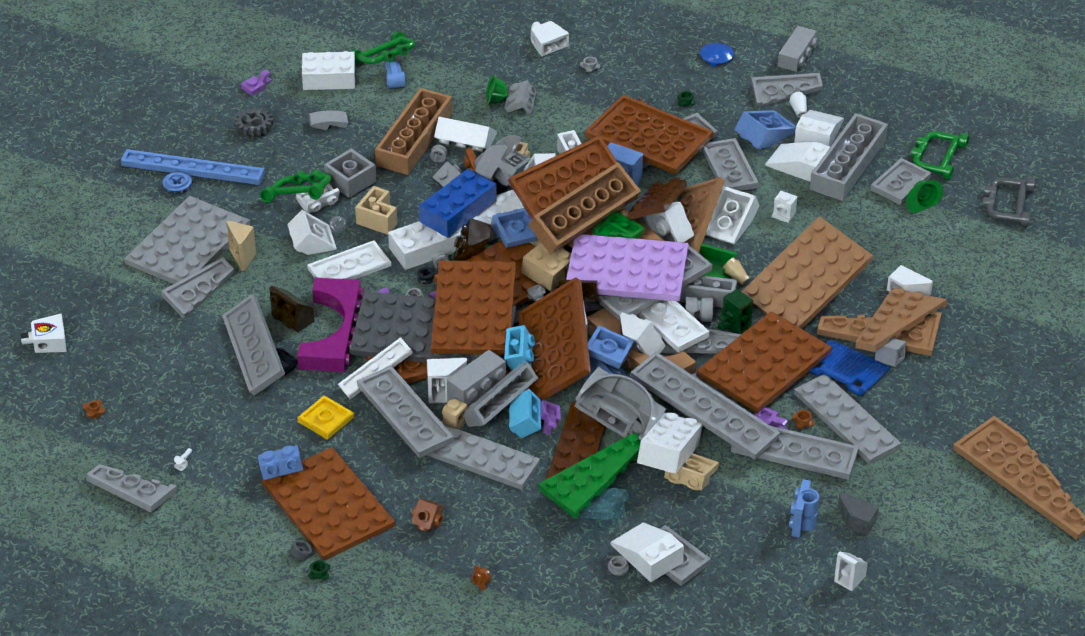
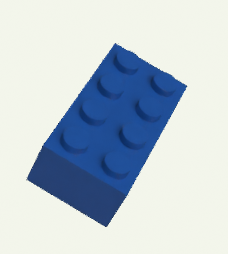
(457, 203)

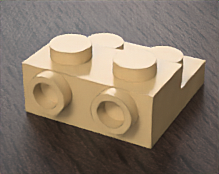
(694, 472)

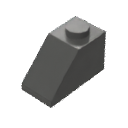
(857, 513)

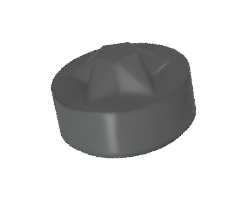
(301, 550)

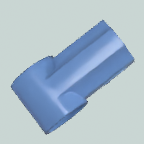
(394, 75)

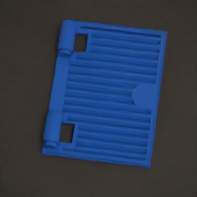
(849, 366)

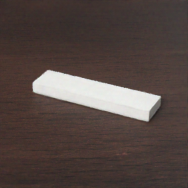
(388, 357)

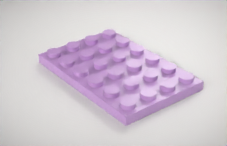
(630, 266)

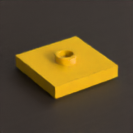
(325, 417)

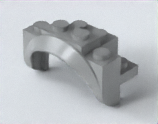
(501, 160)
(622, 403)

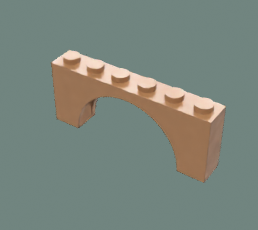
(607, 320)

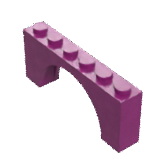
(333, 351)

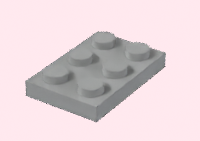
(899, 180)
(693, 561)

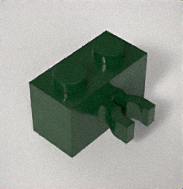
(736, 312)

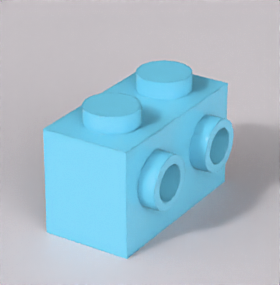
(518, 346)
(525, 414)

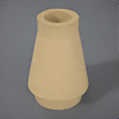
(736, 271)

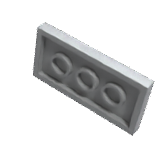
(730, 164)

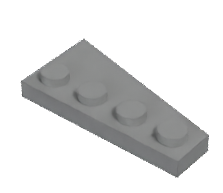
(780, 88)
(197, 287)
(712, 345)
(131, 487)

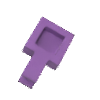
(256, 85)
(551, 415)
(771, 418)

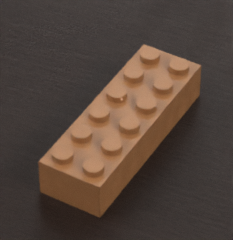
(412, 131)
(584, 208)

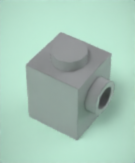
(891, 353)

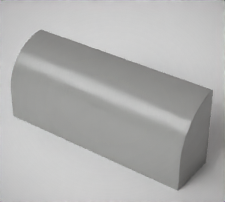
(500, 395)

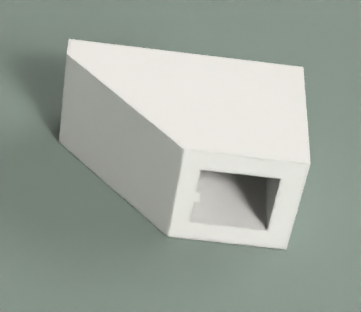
(909, 281)

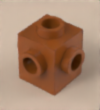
(427, 515)

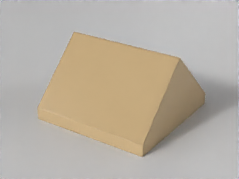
(241, 243)

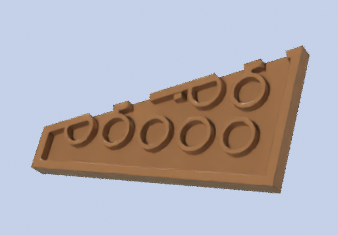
(699, 206)
(897, 313)
(918, 339)

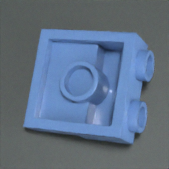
(513, 227)
(609, 347)
(280, 462)

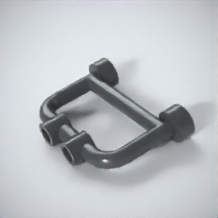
(1020, 215)

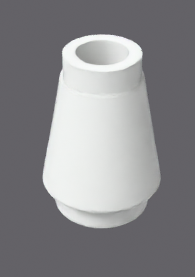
(798, 103)

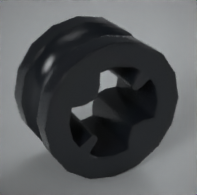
(425, 271)

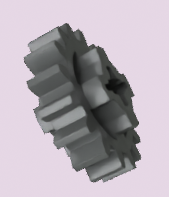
(253, 122)

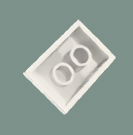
(818, 128)
(797, 158)
(732, 215)
(650, 550)

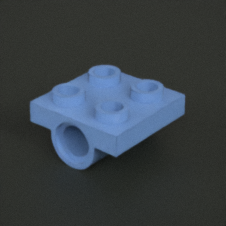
(804, 509)

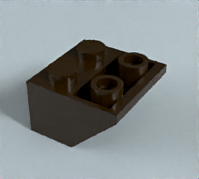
(472, 239)
(290, 309)

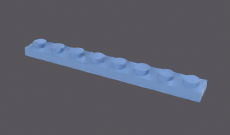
(193, 167)

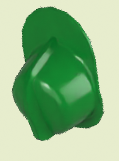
(496, 90)
(924, 195)

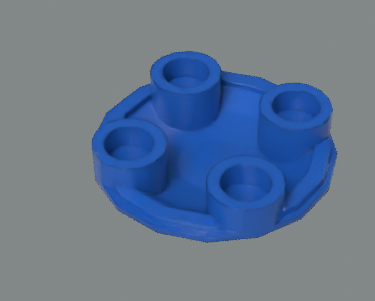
(716, 53)

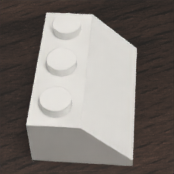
(464, 134)

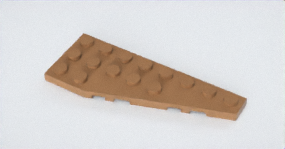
(1012, 463)

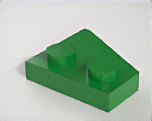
(619, 226)

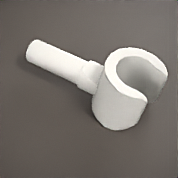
(181, 462)

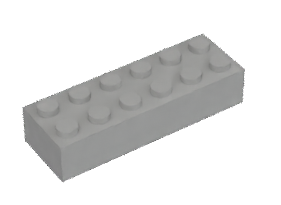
(848, 157)

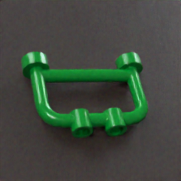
(397, 39)
(944, 168)
(315, 190)

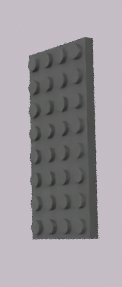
(390, 316)

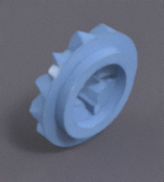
(177, 177)

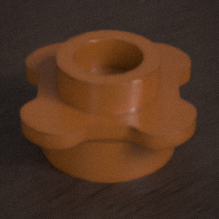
(94, 409)
(803, 419)
(481, 577)

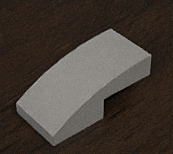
(323, 119)

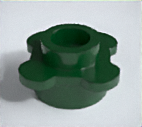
(685, 99)
(319, 570)

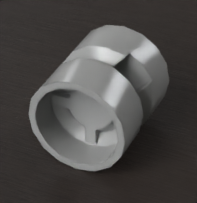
(700, 309)

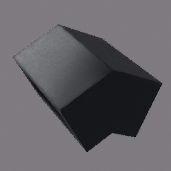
(287, 360)

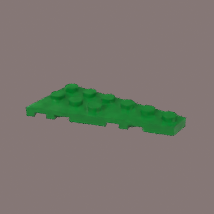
(589, 478)

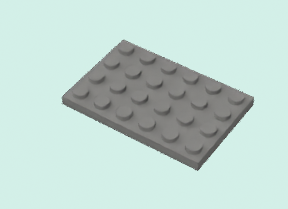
(184, 241)

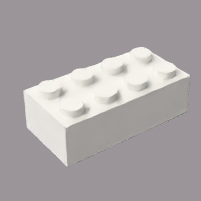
(670, 442)

